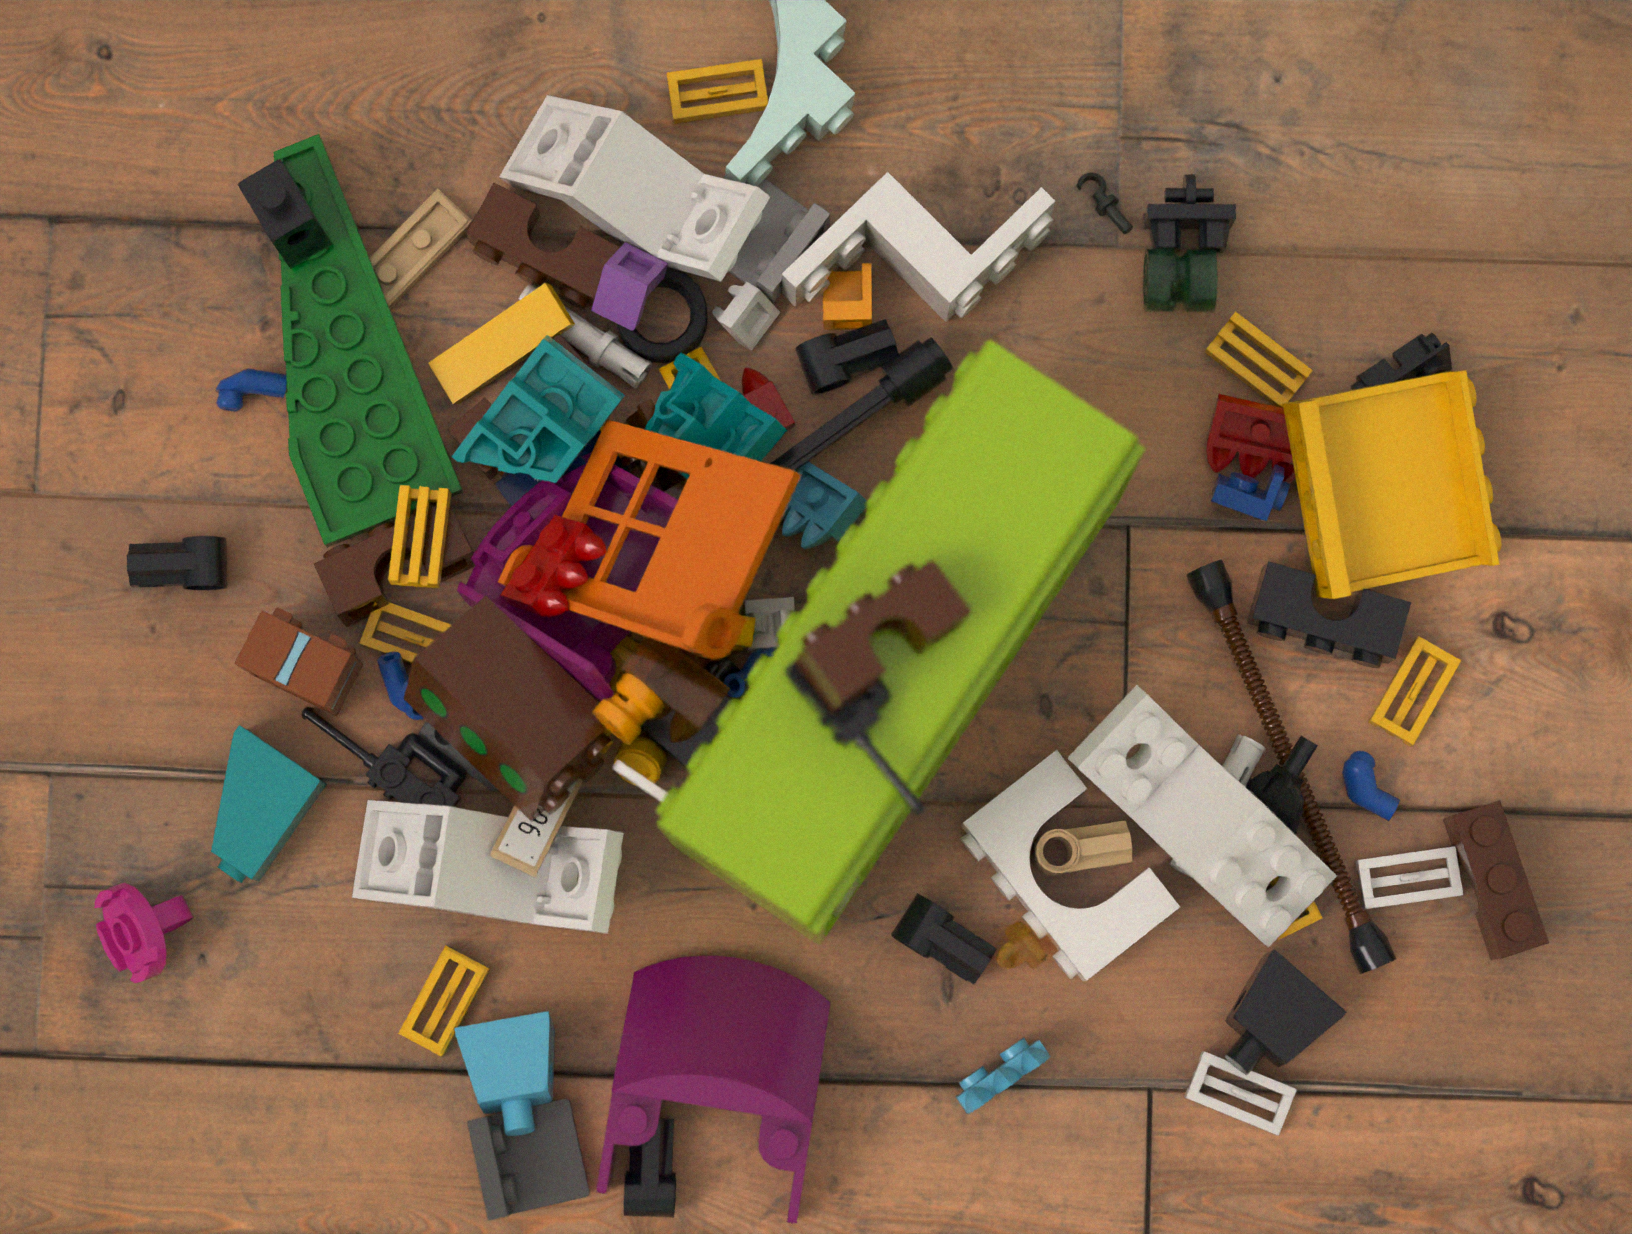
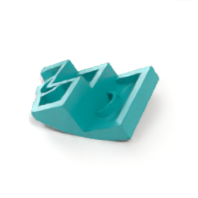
(713, 414)
(542, 416)

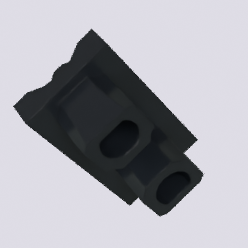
(1210, 219)

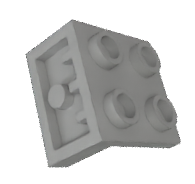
(778, 240)

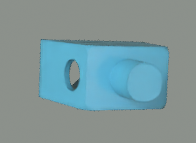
(511, 1066)

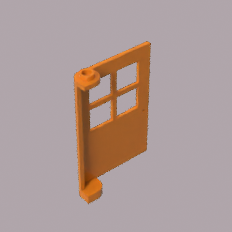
(704, 551)

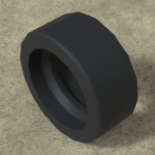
(689, 339)

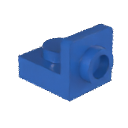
(1242, 494)

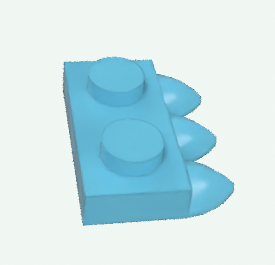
(820, 507)
(983, 1086)

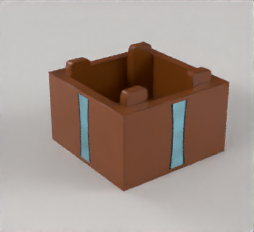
(299, 661)

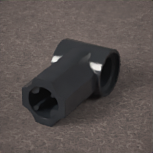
(833, 359)
(193, 563)
(934, 934)
(650, 1179)

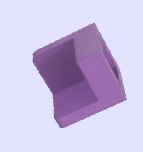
(626, 284)

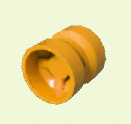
(628, 708)

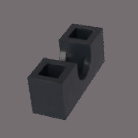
(1285, 608)

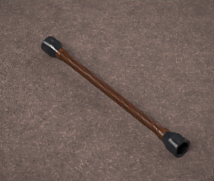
(1214, 590)

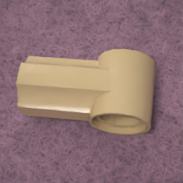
(1086, 848)

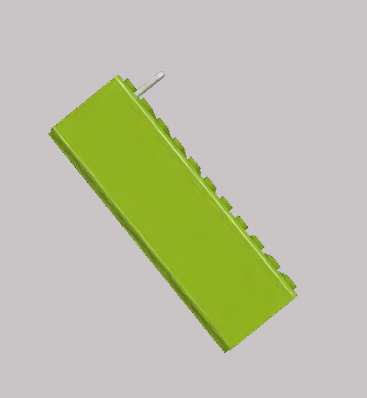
(1006, 507)

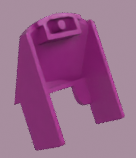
(571, 639)
(725, 1040)

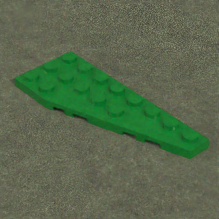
(350, 384)

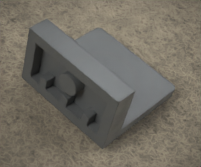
(531, 1167)

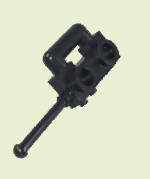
(852, 723)
(391, 767)

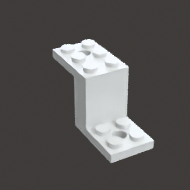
(635, 186)
(917, 249)
(1202, 816)
(444, 863)

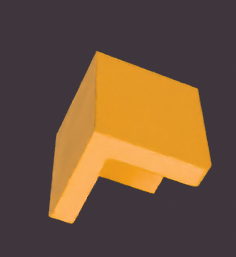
(848, 299)

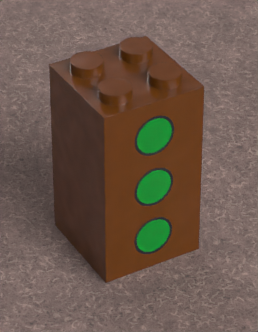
(508, 709)

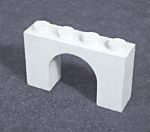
(1085, 936)

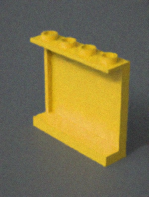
(1392, 482)

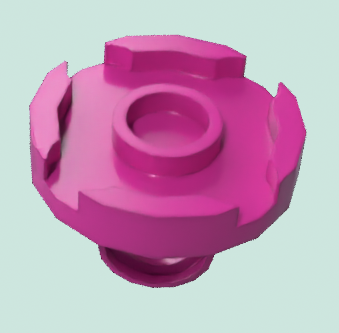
(136, 931)

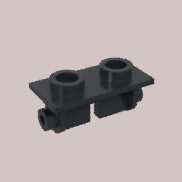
(1416, 359)

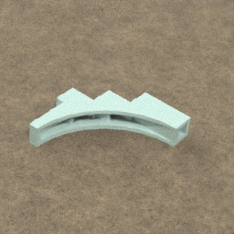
(803, 91)

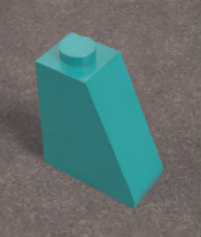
(259, 806)

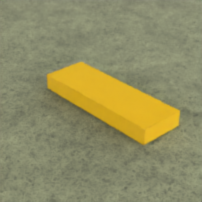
(500, 343)

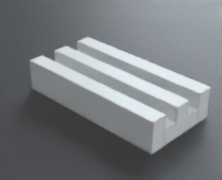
(1366, 883)
(1200, 1077)

